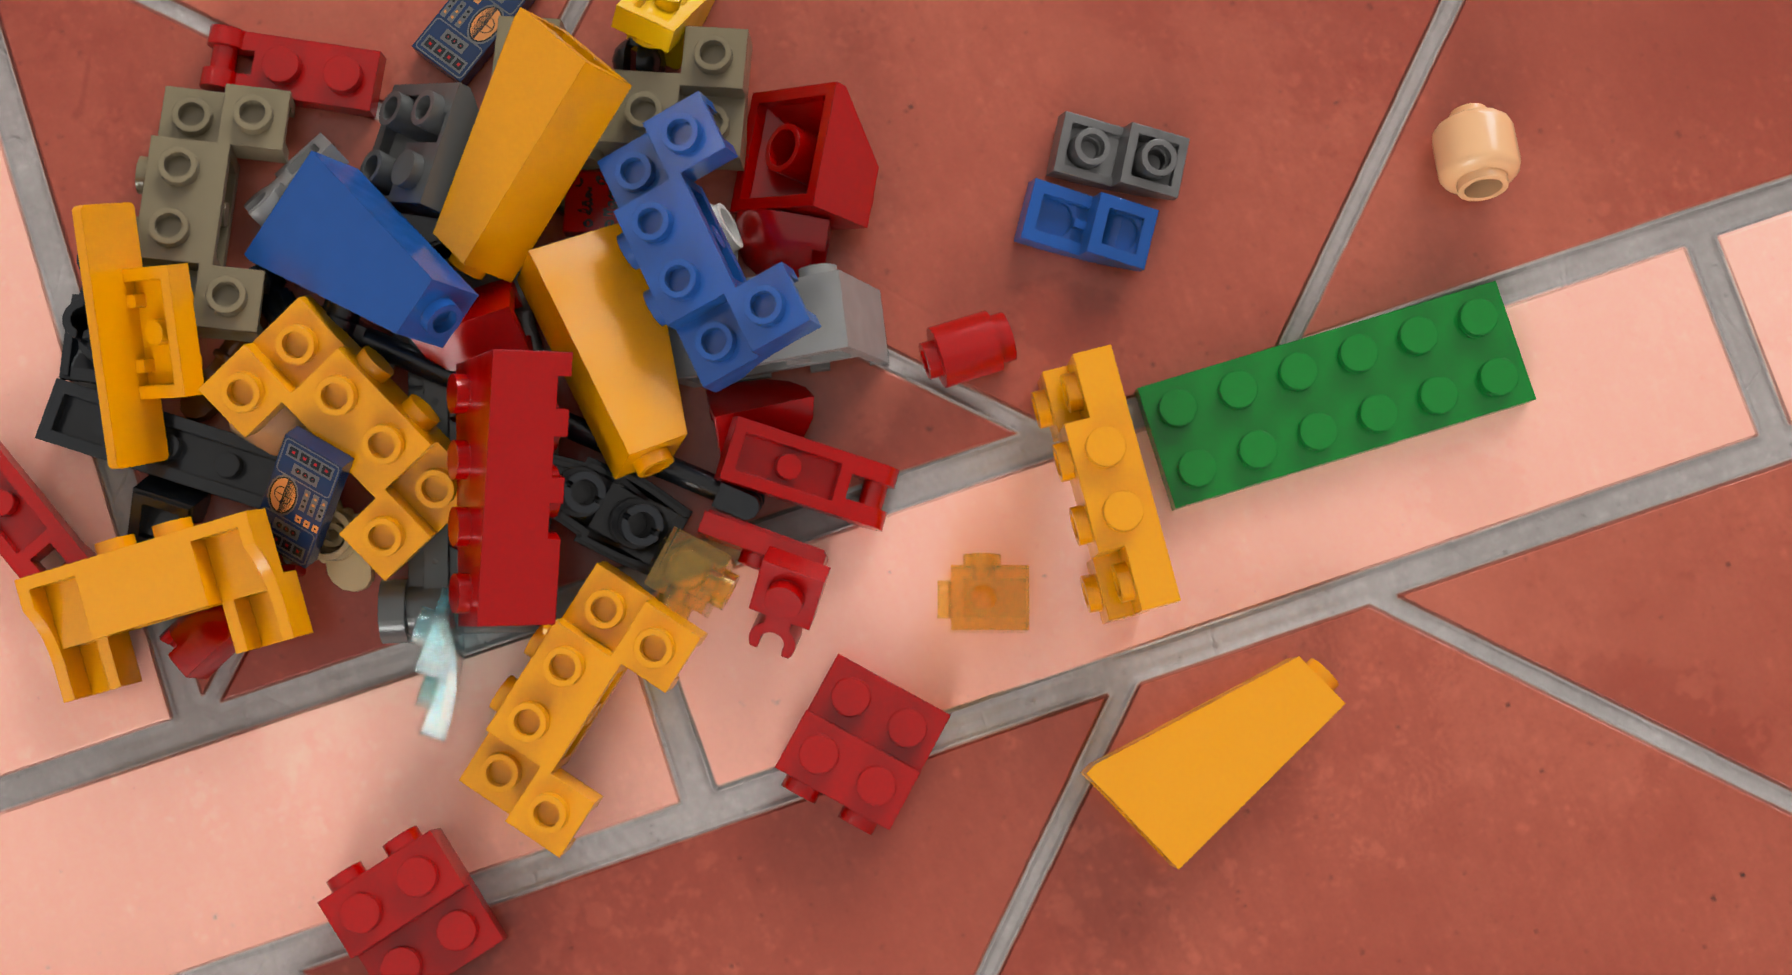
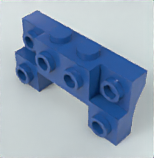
(685, 256)

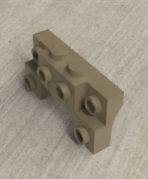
(712, 62)
(192, 191)

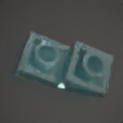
(440, 662)

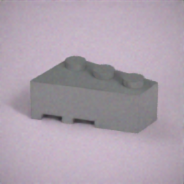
(849, 323)

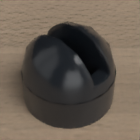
(646, 59)

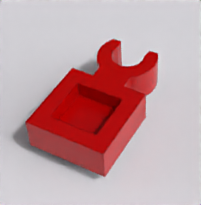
(786, 597)

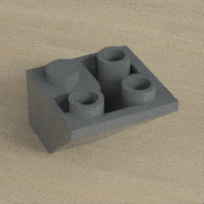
(420, 144)

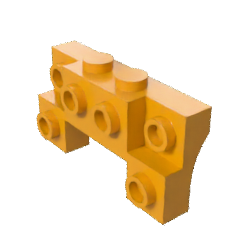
(355, 406)
(1110, 486)
(129, 585)
(561, 693)

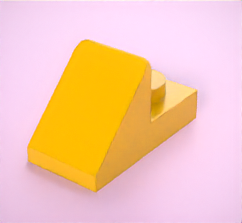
(660, 24)

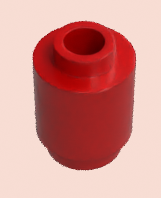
(968, 348)

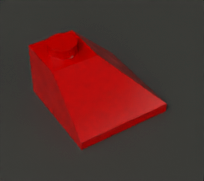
(807, 156)

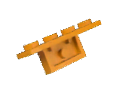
(137, 331)

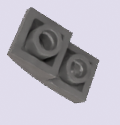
(1118, 158)

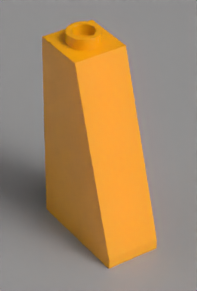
(526, 146)
(622, 357)
(1208, 762)

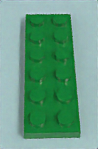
(1334, 395)

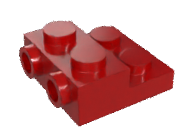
(861, 745)
(412, 909)

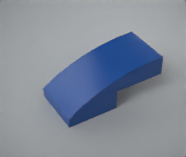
(1086, 226)

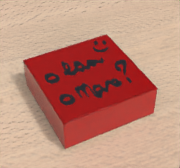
(588, 204)

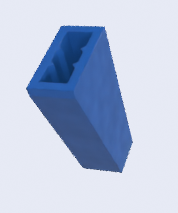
(360, 253)

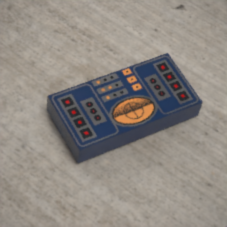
(464, 35)
(304, 494)

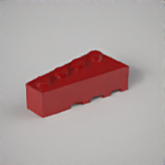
(506, 486)

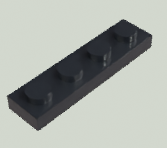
(198, 453)

